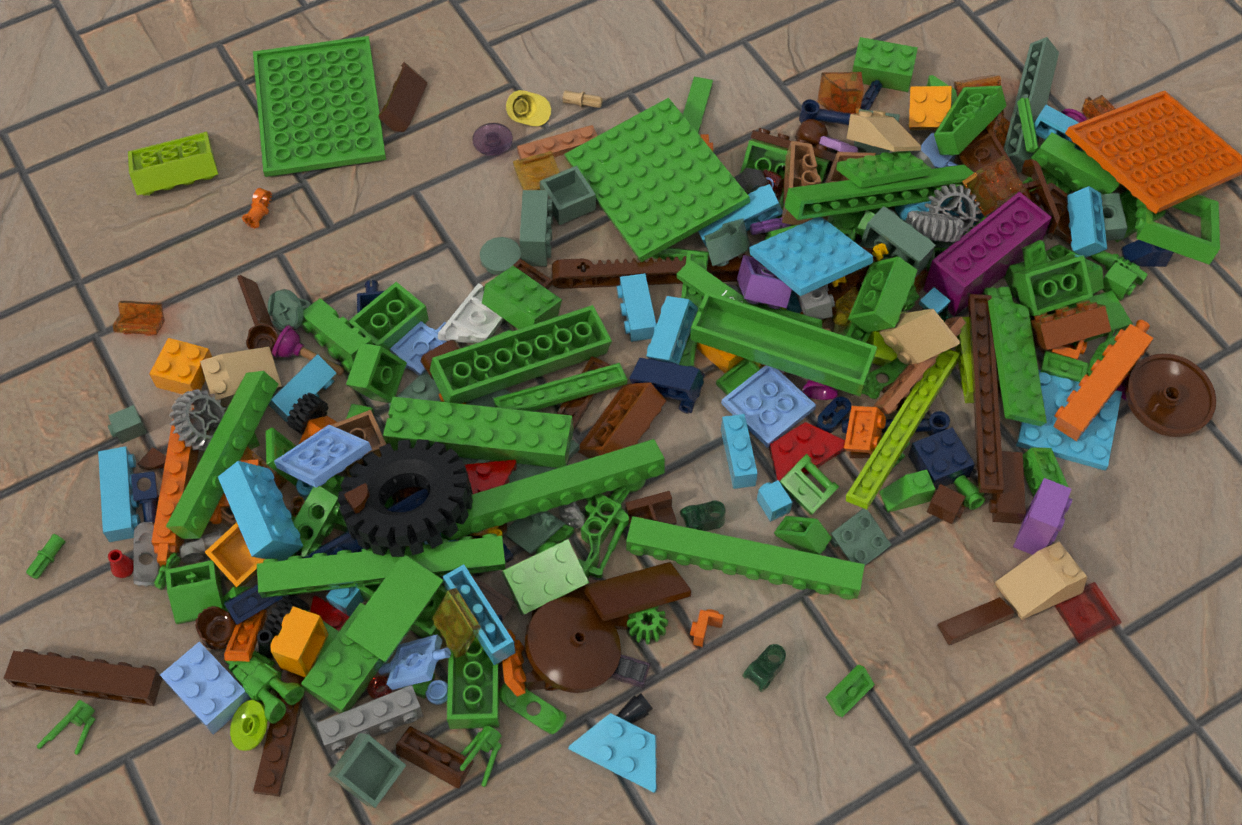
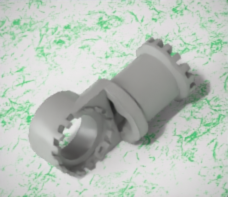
(195, 550)

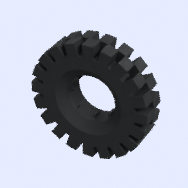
(407, 467)

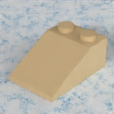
(880, 131)
(919, 336)
(227, 371)
(1042, 581)

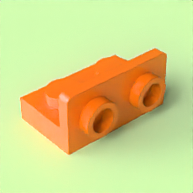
(864, 429)

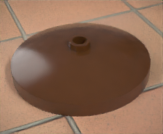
(1170, 395)
(572, 645)

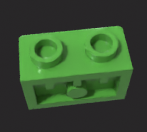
(1041, 464)

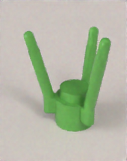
(78, 715)
(484, 740)

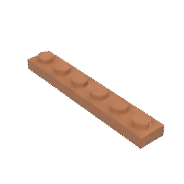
(912, 374)

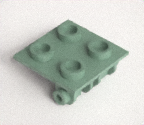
(533, 530)
(860, 538)

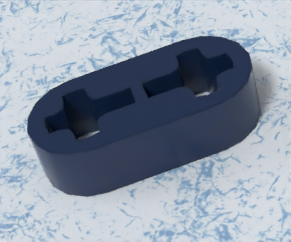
(830, 412)

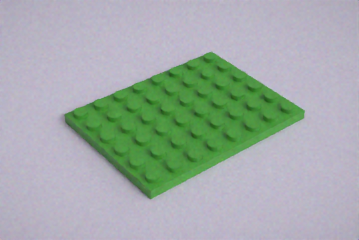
(317, 106)
(657, 179)

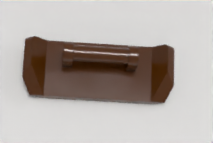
(403, 99)
(1032, 169)

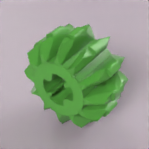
(647, 632)

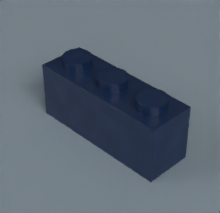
(669, 378)

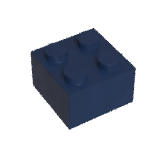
(942, 457)

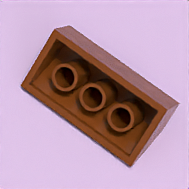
(623, 420)

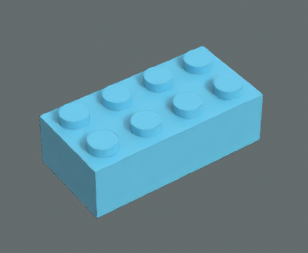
(260, 511)

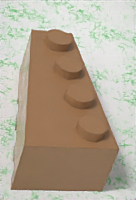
(799, 171)

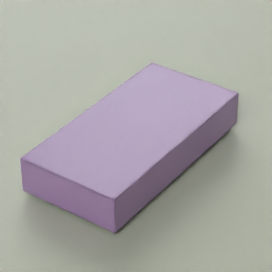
(837, 145)

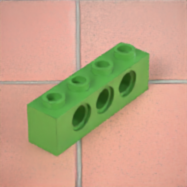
(309, 516)

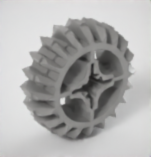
(955, 204)
(936, 225)
(193, 425)

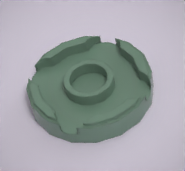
(499, 254)

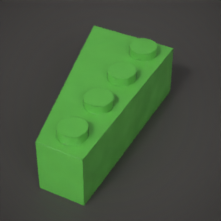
(968, 117)
(1073, 166)
(333, 332)

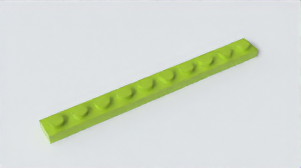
(901, 430)

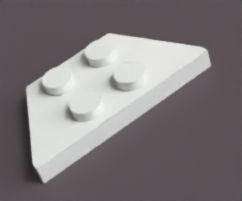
(471, 321)

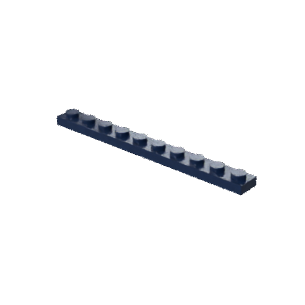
(250, 602)

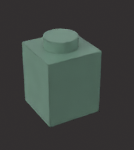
(126, 424)

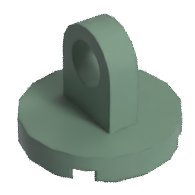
(286, 309)

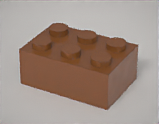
(1070, 324)

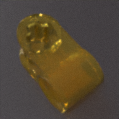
(844, 306)

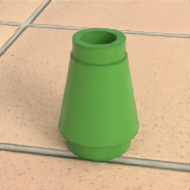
(965, 487)

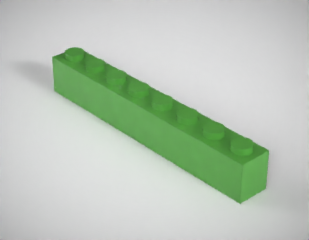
(224, 450)

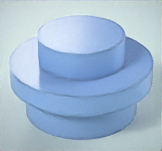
(437, 692)

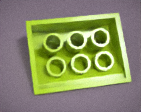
(172, 164)

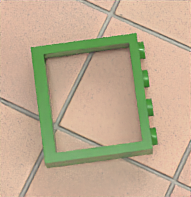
(1199, 249)

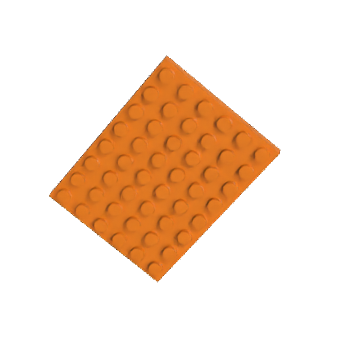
(1158, 150)

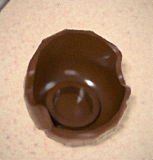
(811, 131)
(262, 336)

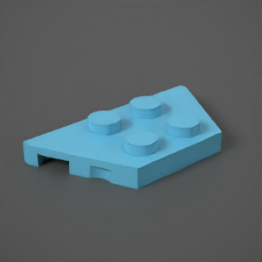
(621, 749)

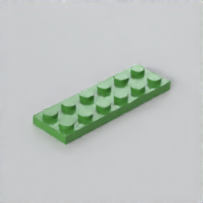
(1016, 362)

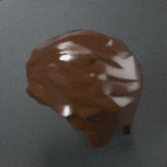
(215, 627)

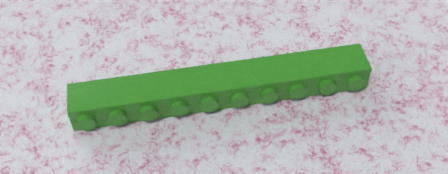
(847, 197)
(561, 487)
(745, 558)
(365, 568)

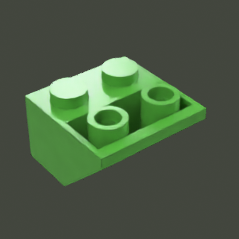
(193, 590)

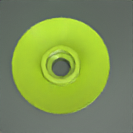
(248, 725)

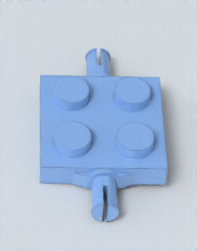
(416, 344)
(414, 662)

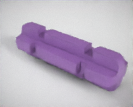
(767, 226)

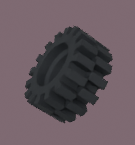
(306, 409)
(283, 607)

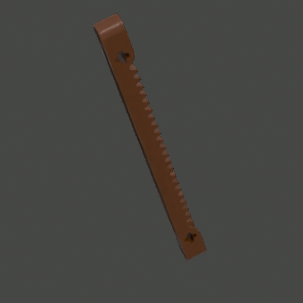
(569, 272)

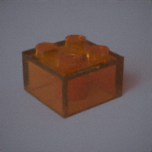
(994, 185)

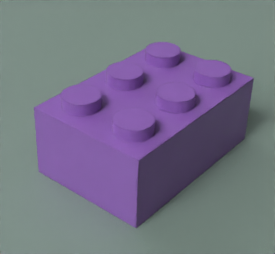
(762, 285)
(1043, 517)

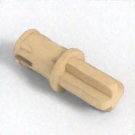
(582, 99)

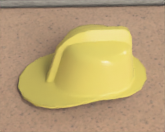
(528, 108)

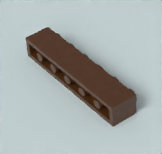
(83, 677)

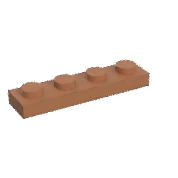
(559, 143)

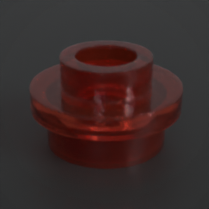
(376, 682)

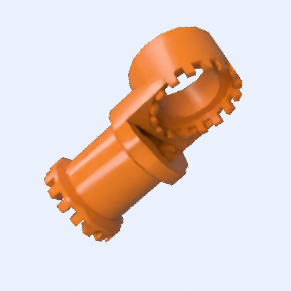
(259, 208)

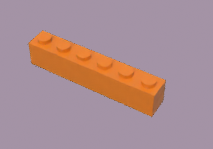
(1103, 381)

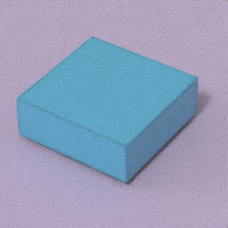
(934, 300)

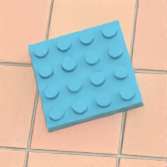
(810, 255)
(1094, 444)

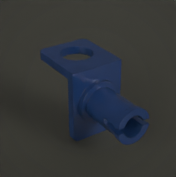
(372, 293)
(147, 498)

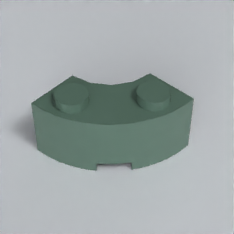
(727, 242)

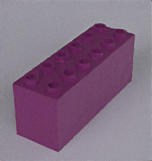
(987, 251)

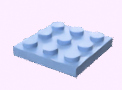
(769, 404)
(323, 455)

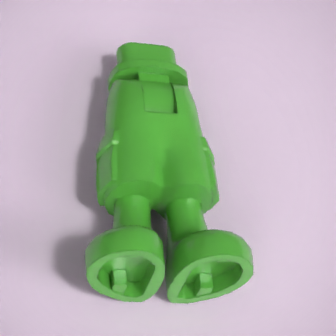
(257, 680)

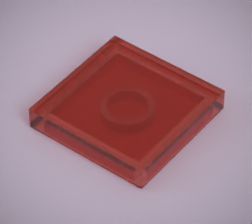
(1088, 614)

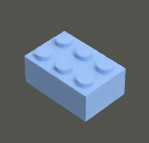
(205, 687)

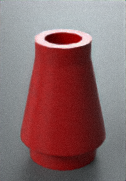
(120, 564)

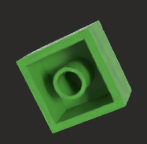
(376, 373)

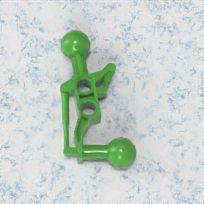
(603, 523)

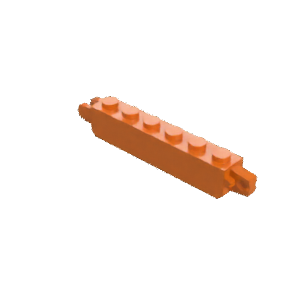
(178, 470)

